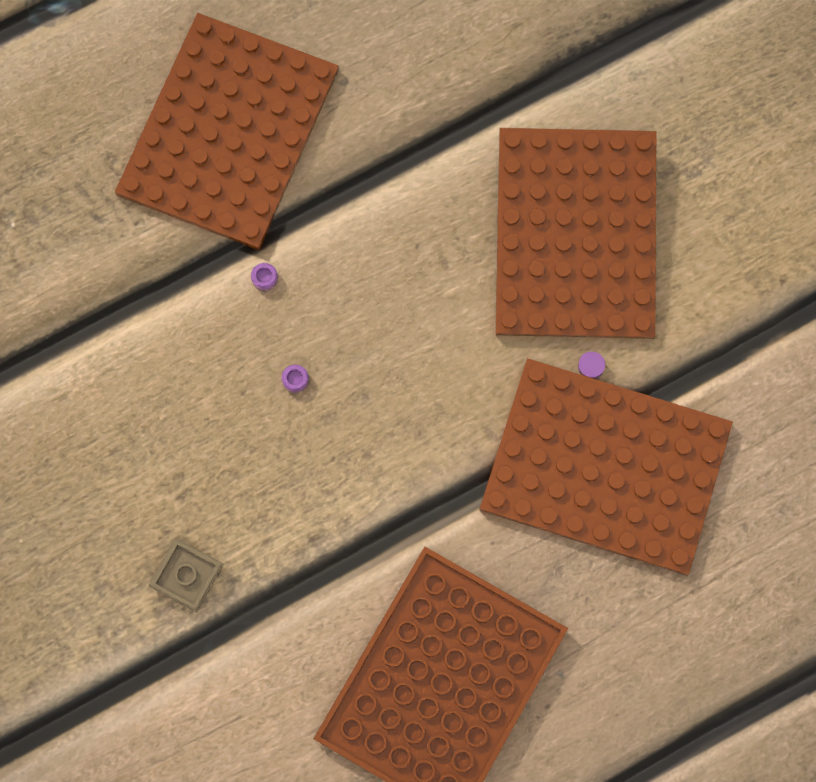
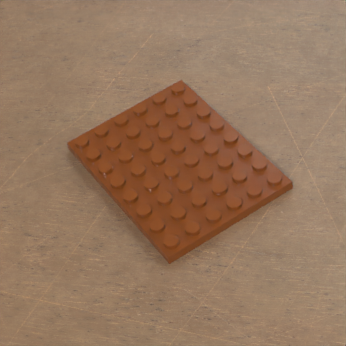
(227, 131)
(576, 233)
(607, 466)
(441, 678)

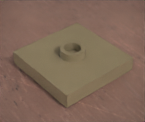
(186, 575)

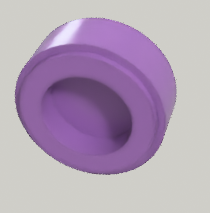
(264, 276)
(591, 365)
(295, 378)

